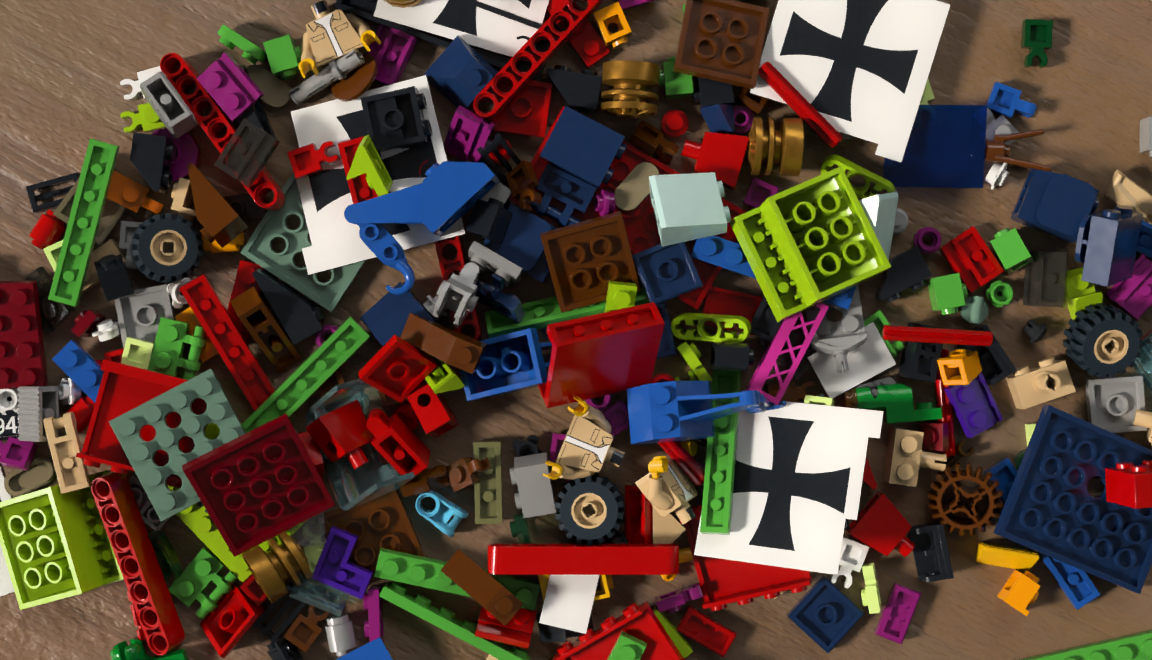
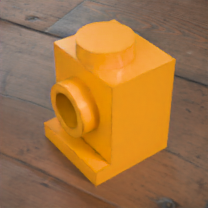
(612, 16)
(959, 362)
(1020, 590)

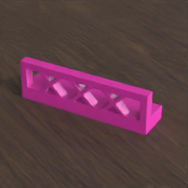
(774, 350)

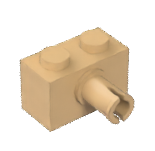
(1040, 383)
(906, 457)

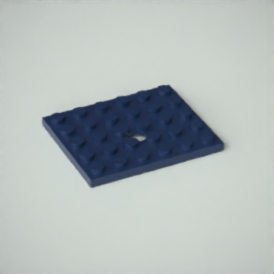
(1058, 516)

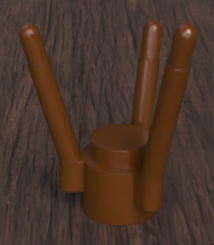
(998, 151)

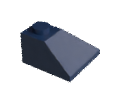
(460, 73)

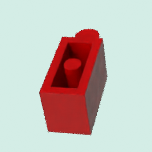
(397, 443)

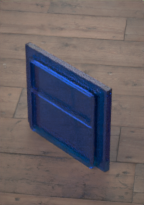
(943, 149)

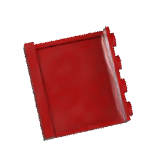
(602, 354)
(119, 392)
(737, 581)
(637, 621)

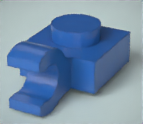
(1006, 100)

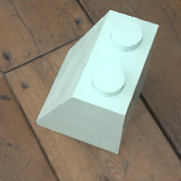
(688, 206)
(881, 215)

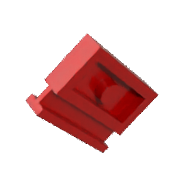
(971, 259)
(730, 303)
(515, 633)

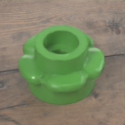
(1007, 293)

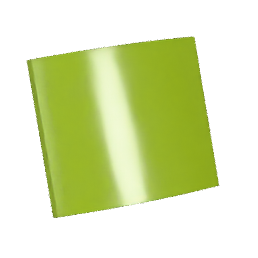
(809, 243)
(56, 545)

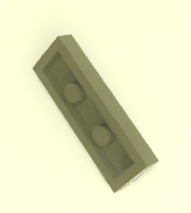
(489, 489)

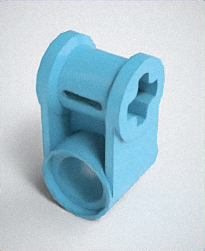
(441, 513)

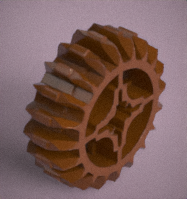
(974, 493)

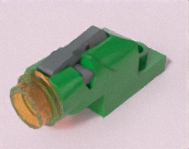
(892, 398)

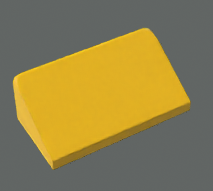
(1005, 556)

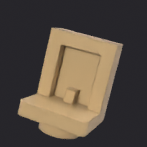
(182, 199)

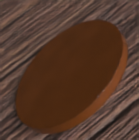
(357, 80)

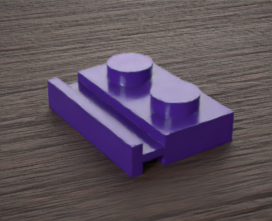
(974, 406)

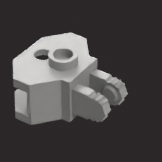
(458, 293)

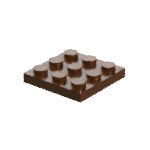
(722, 41)
(586, 258)
(378, 525)

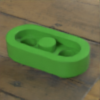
(251, 51)

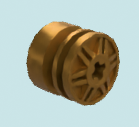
(629, 94)
(776, 146)
(277, 565)

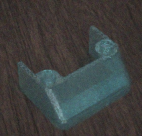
(371, 480)

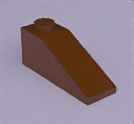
(212, 210)
(265, 329)
(444, 343)
(482, 587)

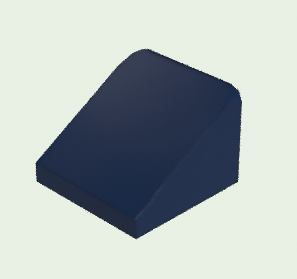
(719, 118)

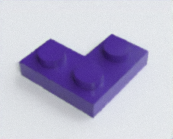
(334, 565)

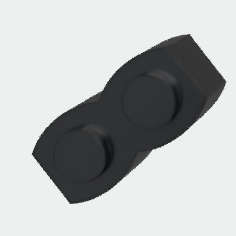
(731, 356)

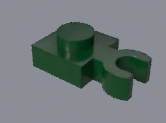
(1036, 38)

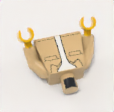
(332, 37)
(585, 445)
(669, 486)

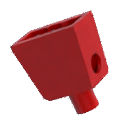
(718, 154)
(436, 416)
(342, 434)
(882, 527)

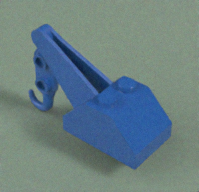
(437, 203)
(508, 365)
(684, 410)

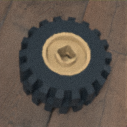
(166, 247)
(1103, 340)
(590, 509)

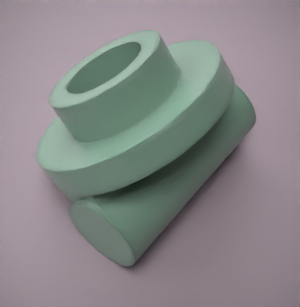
(975, 310)

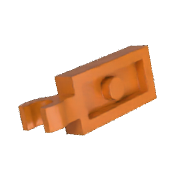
(131, 194)

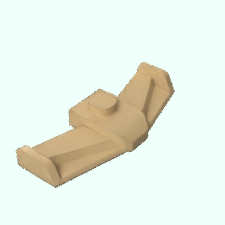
(1128, 193)

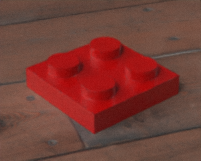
(527, 111)
(397, 368)

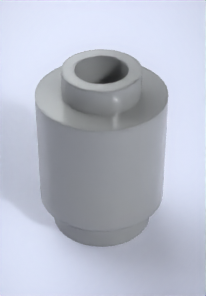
(340, 634)

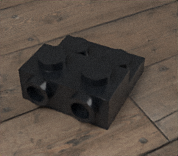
(396, 119)

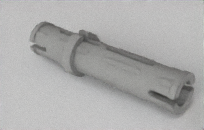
(334, 71)

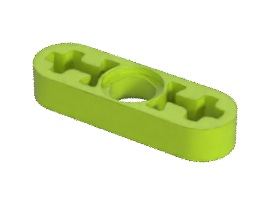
(854, 169)
(730, 335)

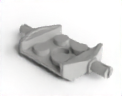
(840, 336)

